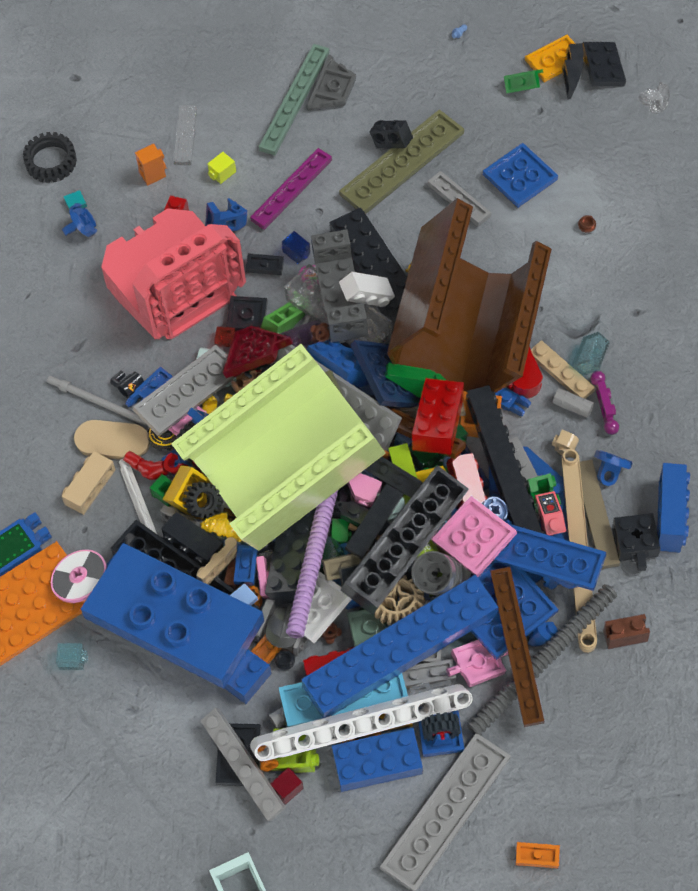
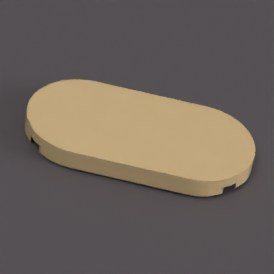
(111, 439)

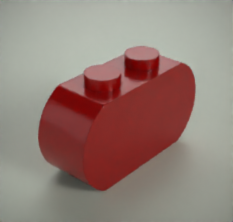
(530, 383)

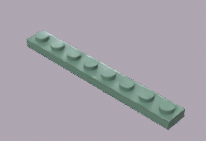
(294, 99)

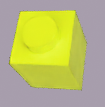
(221, 167)

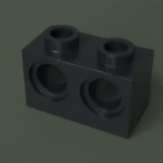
(391, 134)

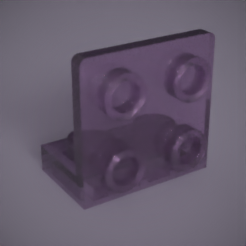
(302, 334)

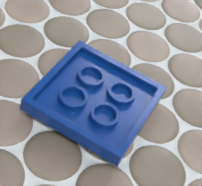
(520, 175)

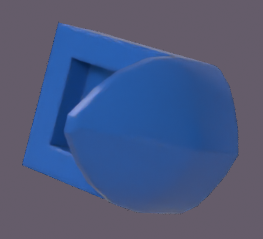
(542, 634)

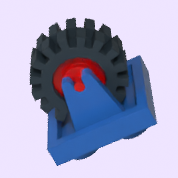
(441, 734)

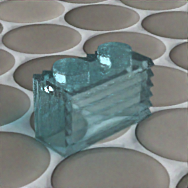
(590, 353)

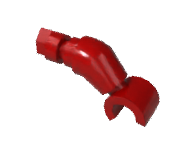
(150, 469)

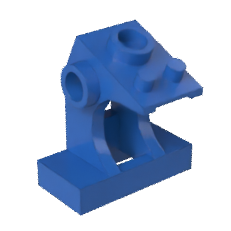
(235, 215)

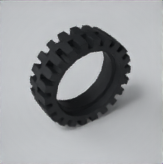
(49, 141)

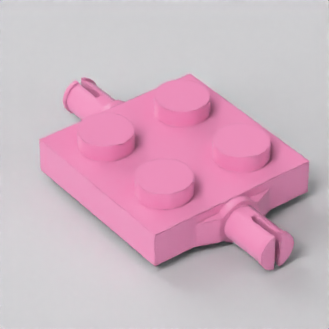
(475, 664)

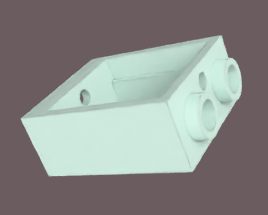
(233, 867)

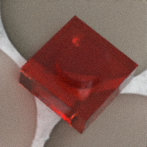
(224, 336)

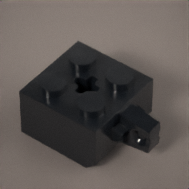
(636, 539)

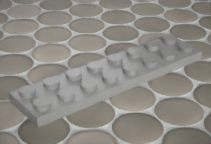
(377, 418)
(445, 813)

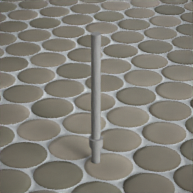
(66, 386)

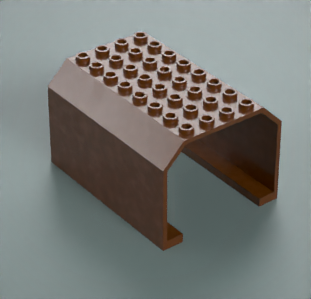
(459, 316)

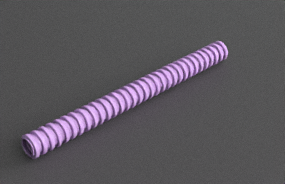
(310, 567)

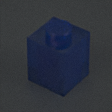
(296, 247)

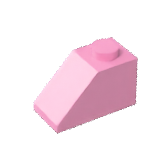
(365, 489)

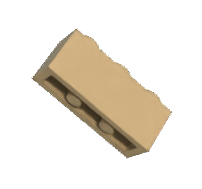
(88, 482)

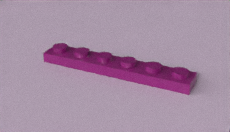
(291, 188)

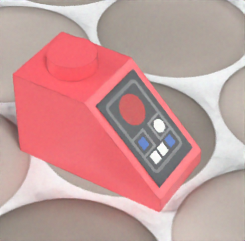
(550, 513)

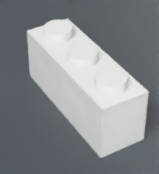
(366, 289)

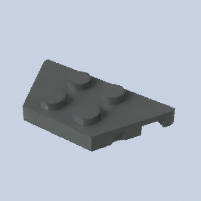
(332, 86)

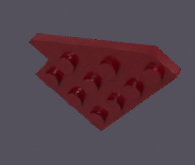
(253, 348)

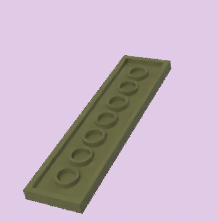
(401, 163)

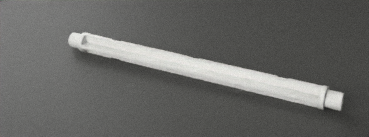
(136, 495)

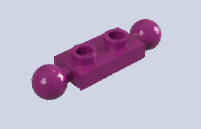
(607, 409)

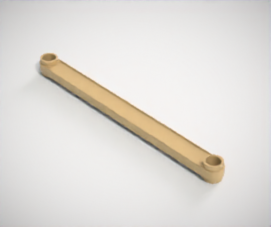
(577, 533)

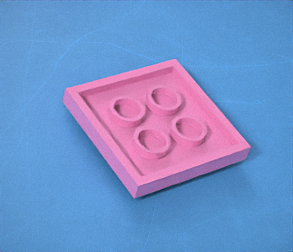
(474, 536)

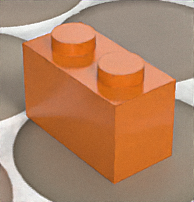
(151, 164)

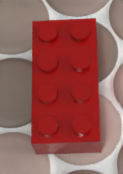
(438, 416)

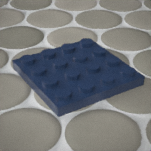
(373, 362)

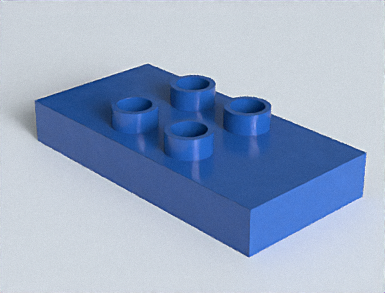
(173, 615)

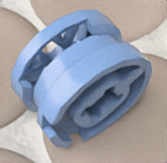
(497, 506)

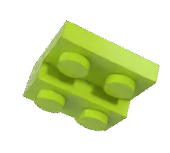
(299, 762)

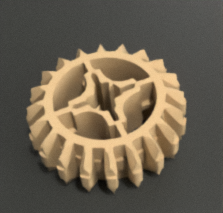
(406, 603)

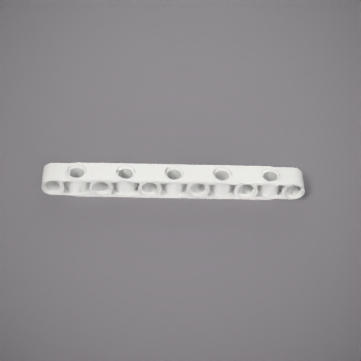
(360, 722)

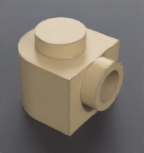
(565, 441)

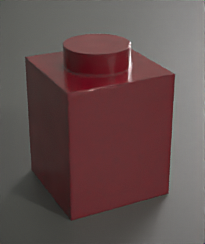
(287, 785)

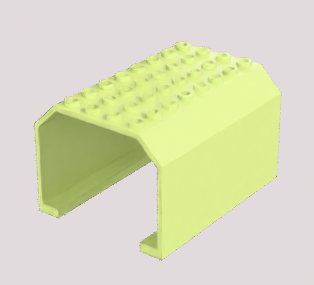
(280, 447)

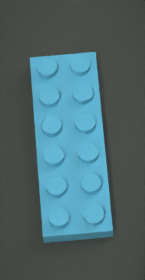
(300, 709)

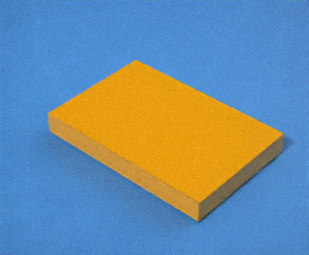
(550, 58)

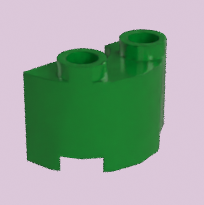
(541, 485)

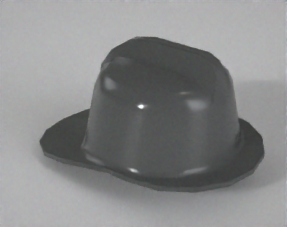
(277, 628)

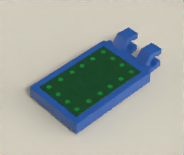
(20, 542)

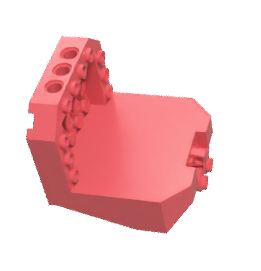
(172, 270)

